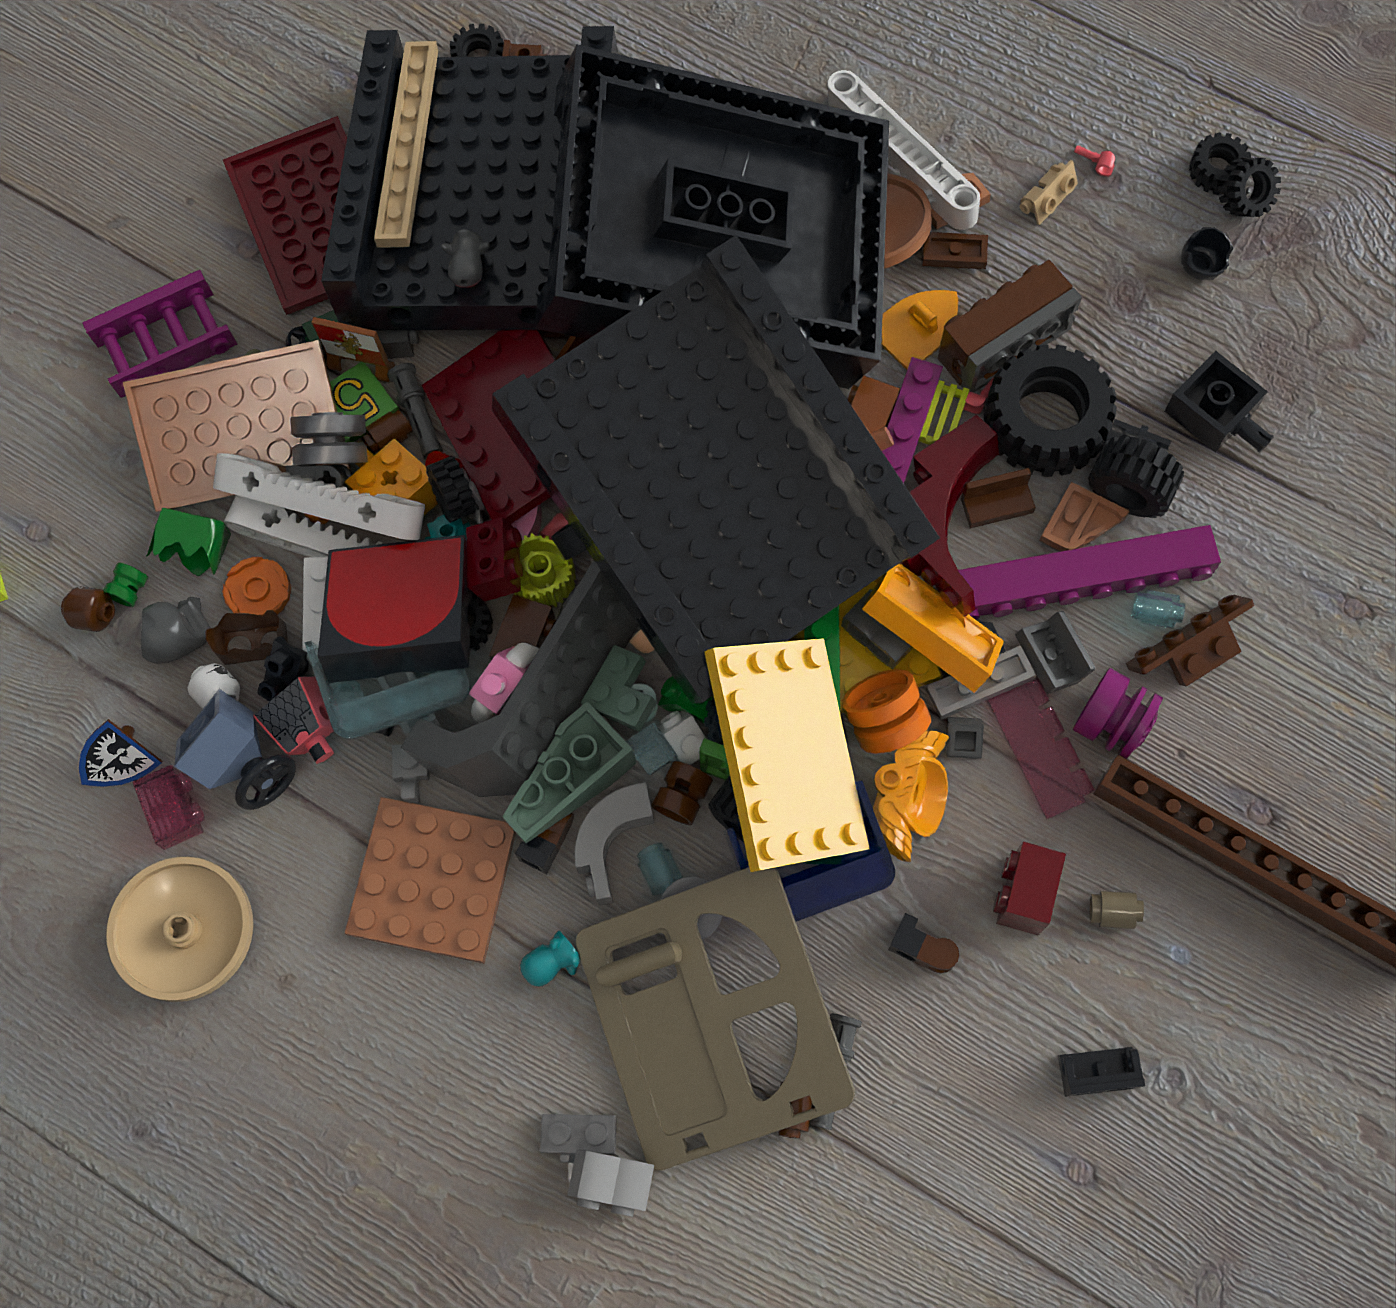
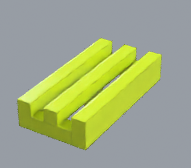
(951, 392)

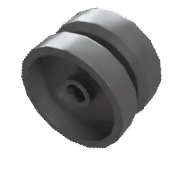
(328, 437)

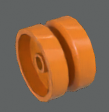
(886, 711)

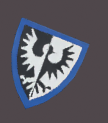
(114, 757)

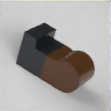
(542, 850)
(931, 953)

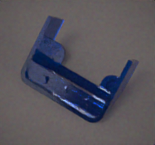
(835, 884)

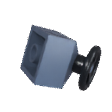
(226, 747)

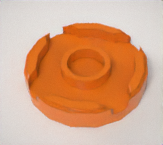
(256, 587)

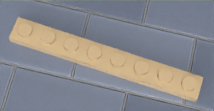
(406, 145)

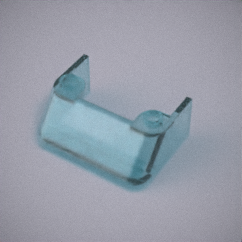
(359, 716)

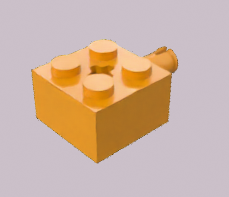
(394, 473)

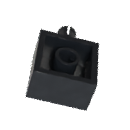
(1219, 404)

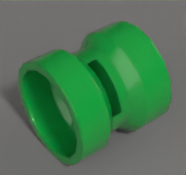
(125, 584)

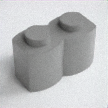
(610, 1181)

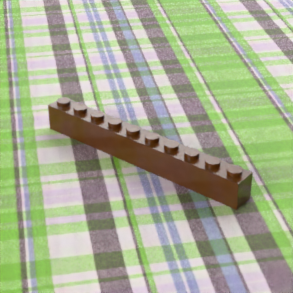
(1251, 857)

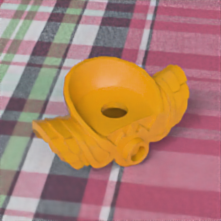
(911, 793)

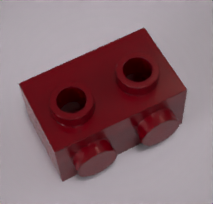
(493, 559)

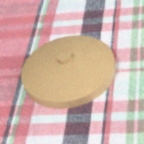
(179, 929)

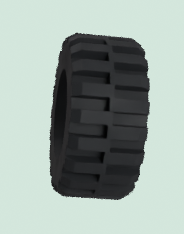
(1057, 373)

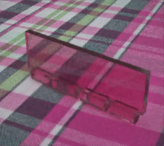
(1039, 756)

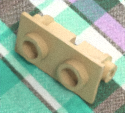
(1057, 185)

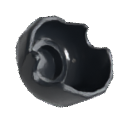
(1206, 253)

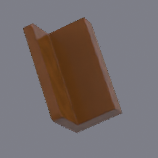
(997, 498)

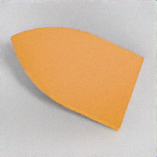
(917, 324)

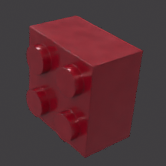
(1030, 888)

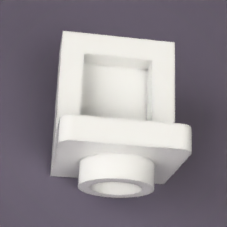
(683, 735)

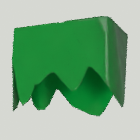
(195, 538)

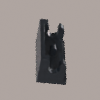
(1101, 1071)

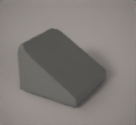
(964, 737)

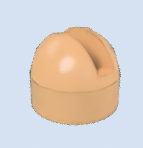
(641, 643)

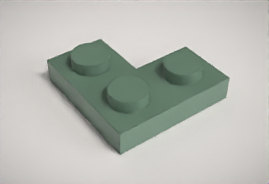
(613, 693)

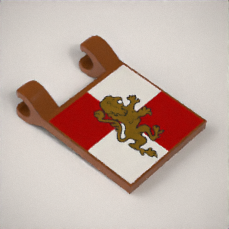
(352, 343)

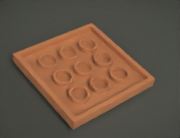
(431, 880)

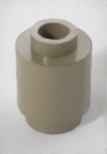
(1116, 909)

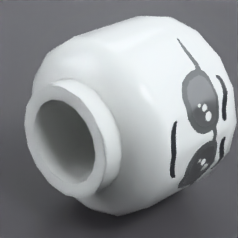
(208, 680)

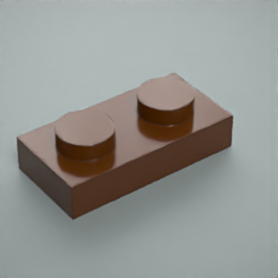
(955, 250)

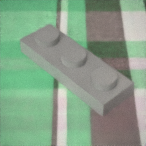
(1008, 673)

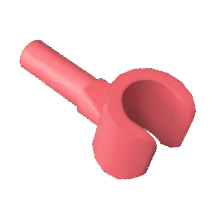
(1104, 161)
(976, 402)

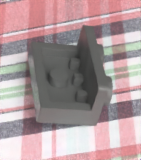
(1055, 652)

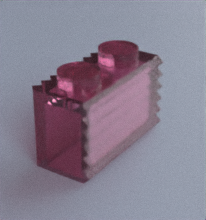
(169, 807)

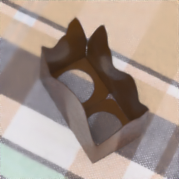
(244, 625)

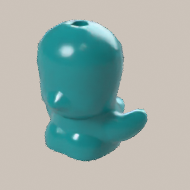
(547, 960)

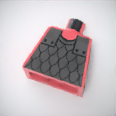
(298, 720)

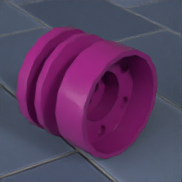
(1118, 714)

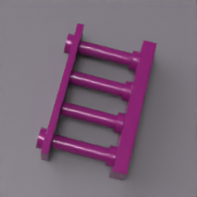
(149, 308)

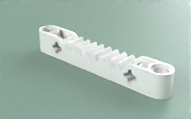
(945, 187)
(266, 483)
(276, 527)

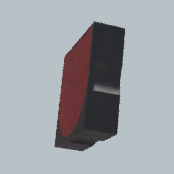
(395, 609)

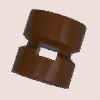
(676, 803)

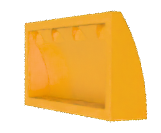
(932, 628)

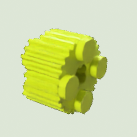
(558, 573)

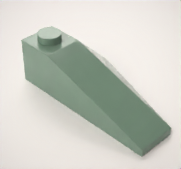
(573, 770)

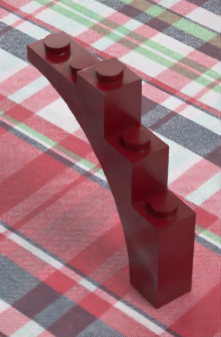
(941, 476)

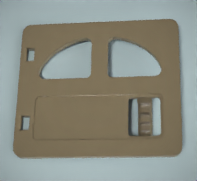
(678, 1037)

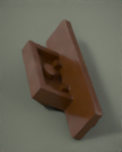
(1197, 646)

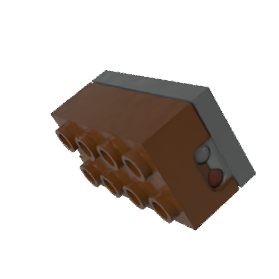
(1015, 318)

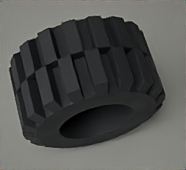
(1136, 476)

